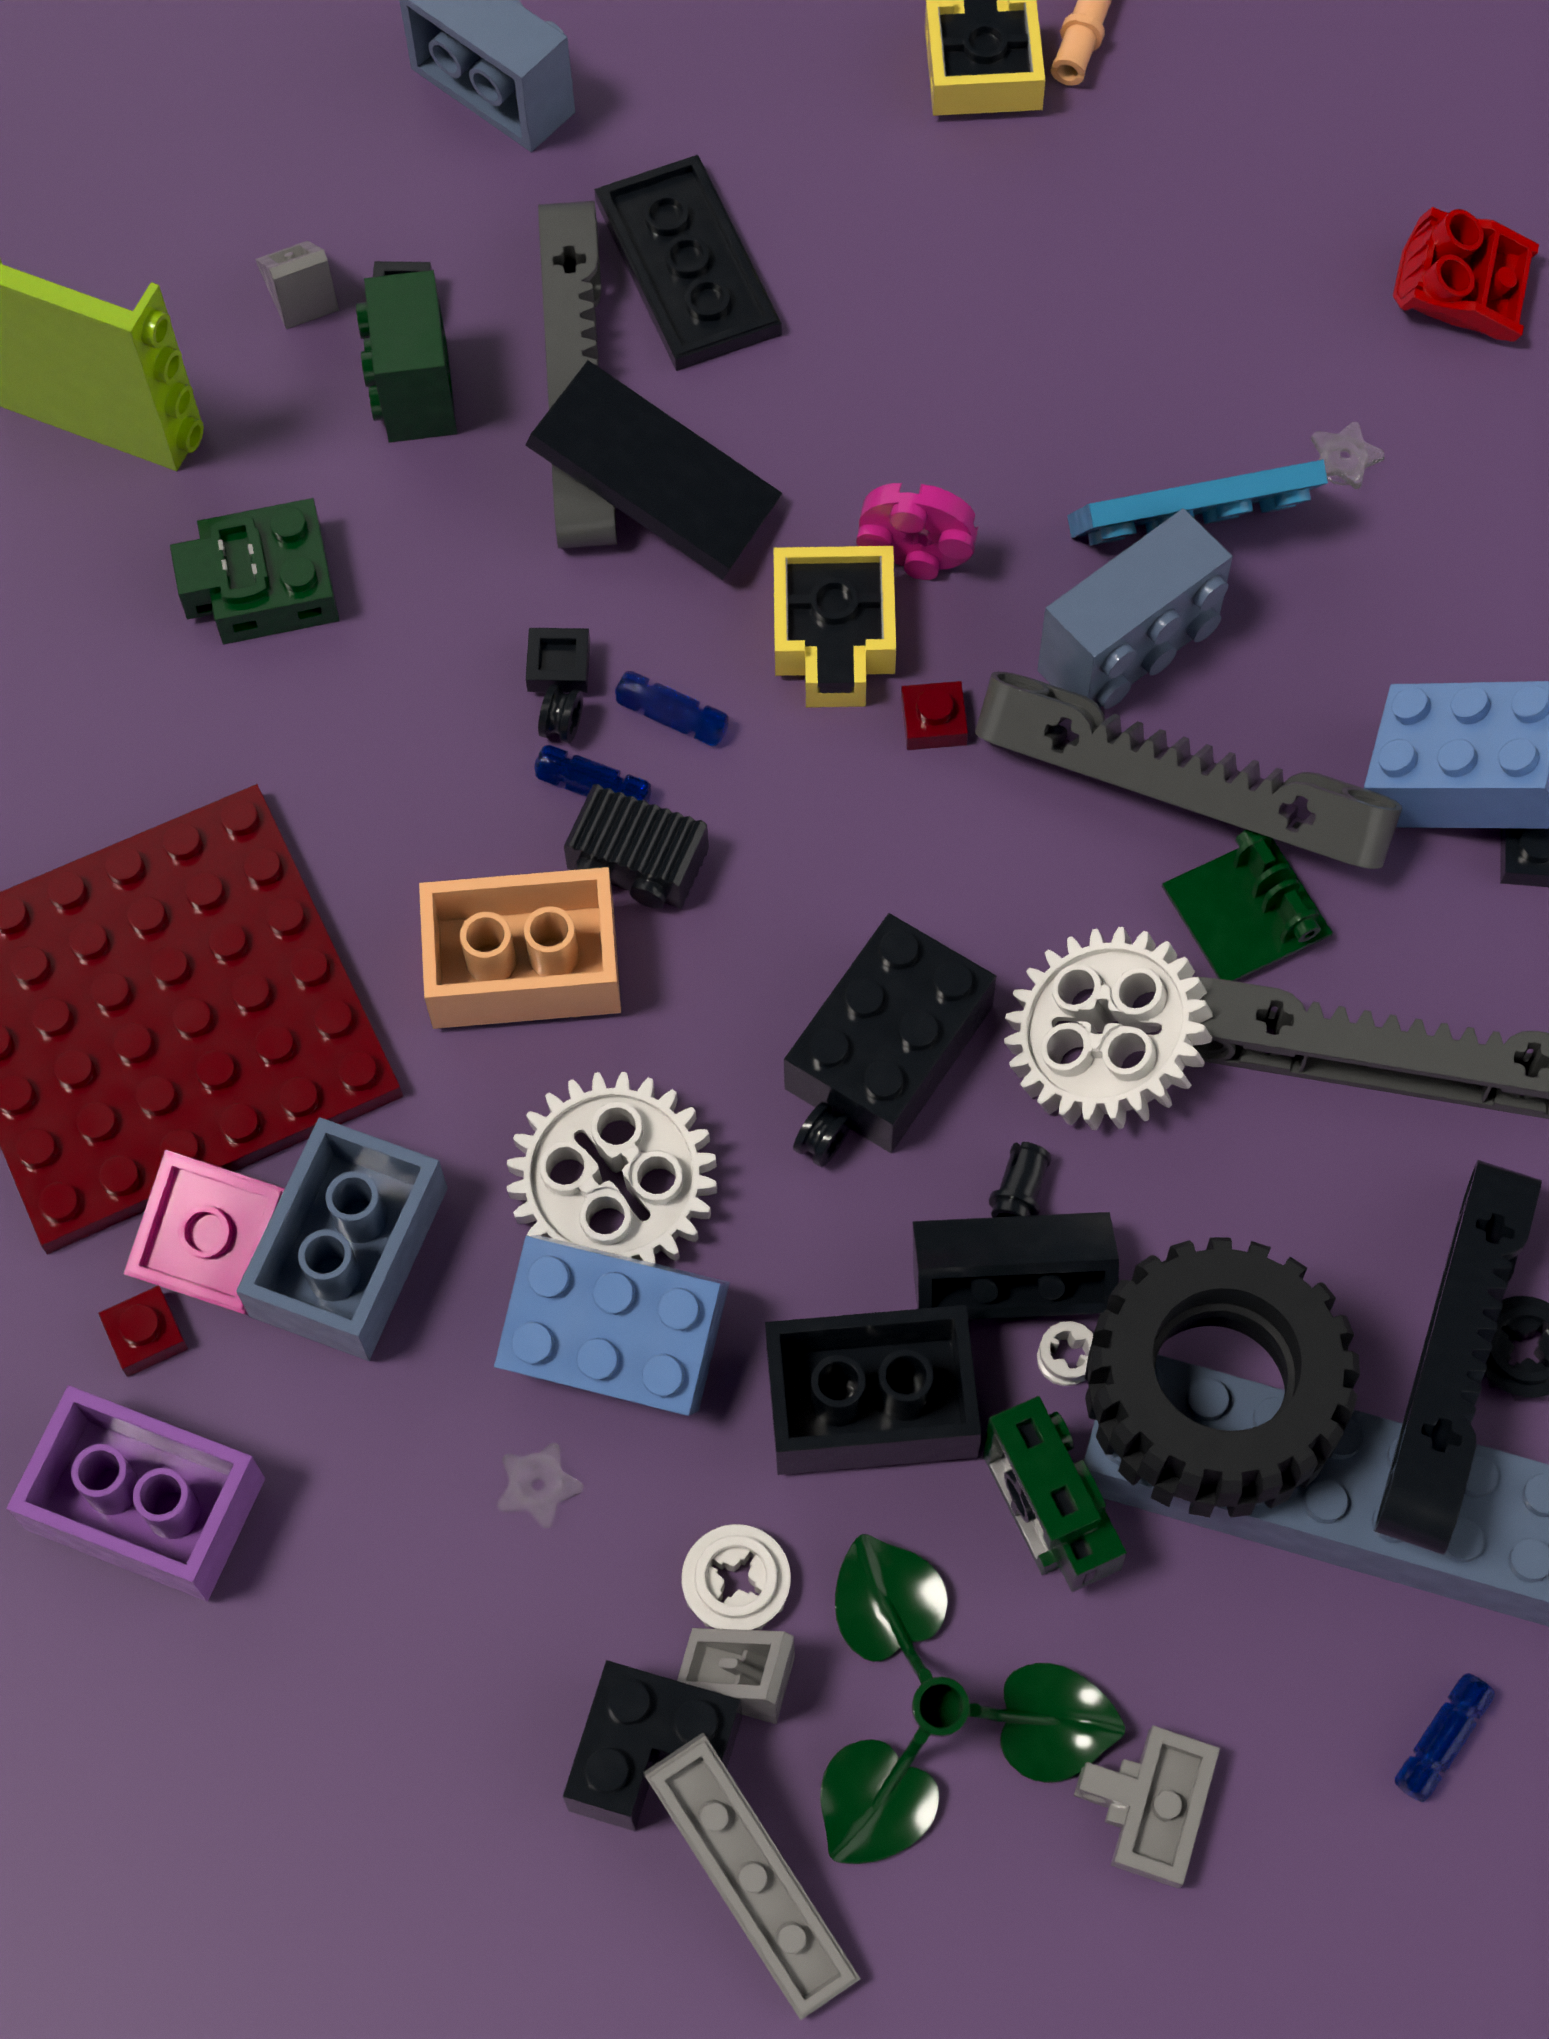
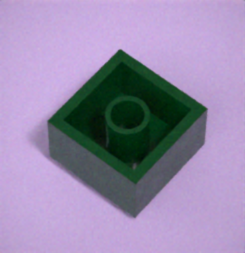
(406, 356)

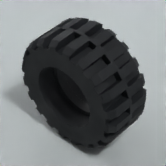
(1240, 1294)

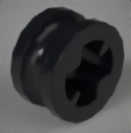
(560, 713)
(822, 1134)

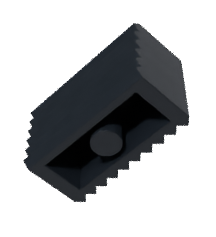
(644, 846)

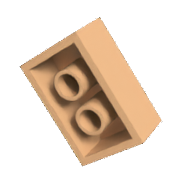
(519, 948)

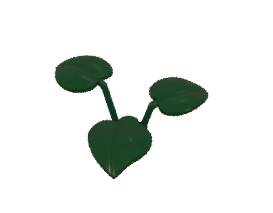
(874, 1798)

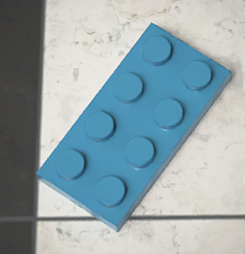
(1214, 499)

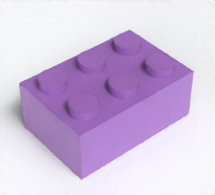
(137, 1493)

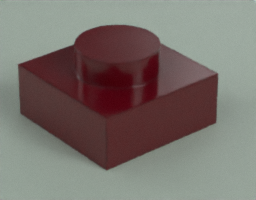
(934, 715)
(143, 1331)

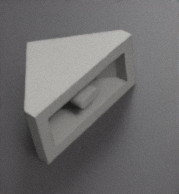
(299, 283)
(742, 1666)

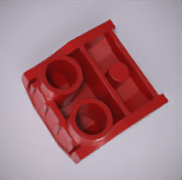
(1466, 272)

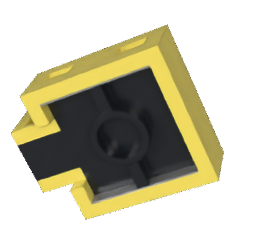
(984, 56)
(834, 619)

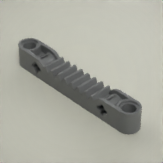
(569, 302)
(1344, 819)
(1373, 1056)

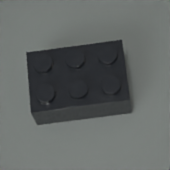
(890, 1031)
(872, 1389)

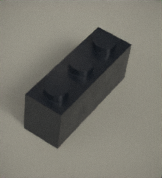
(1016, 1264)

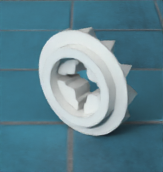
(728, 1549)

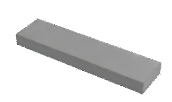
(751, 1876)

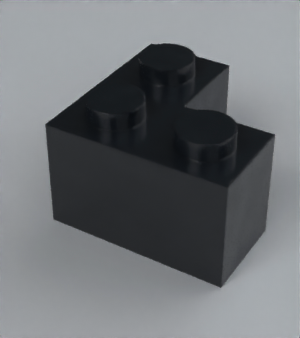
(632, 1727)

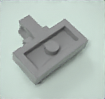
(1154, 1803)

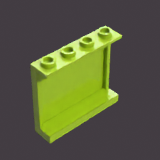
(96, 368)

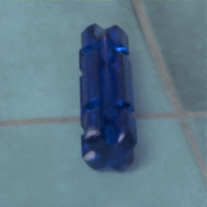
(671, 708)
(582, 773)
(1444, 1737)

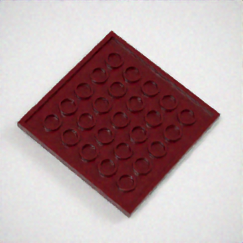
(174, 1008)

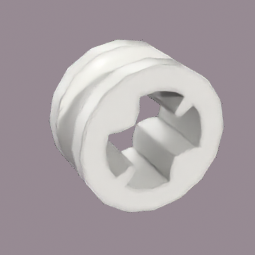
(1058, 1370)

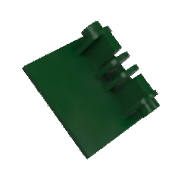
(1246, 908)

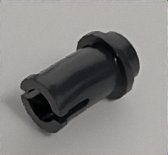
(1021, 1181)

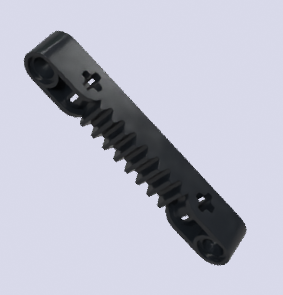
(1436, 1432)

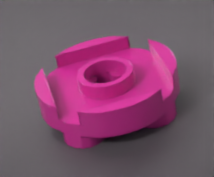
(924, 528)

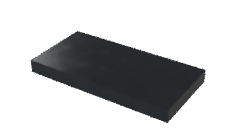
(687, 262)
(654, 469)

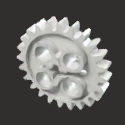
(1095, 1080)
(658, 1143)

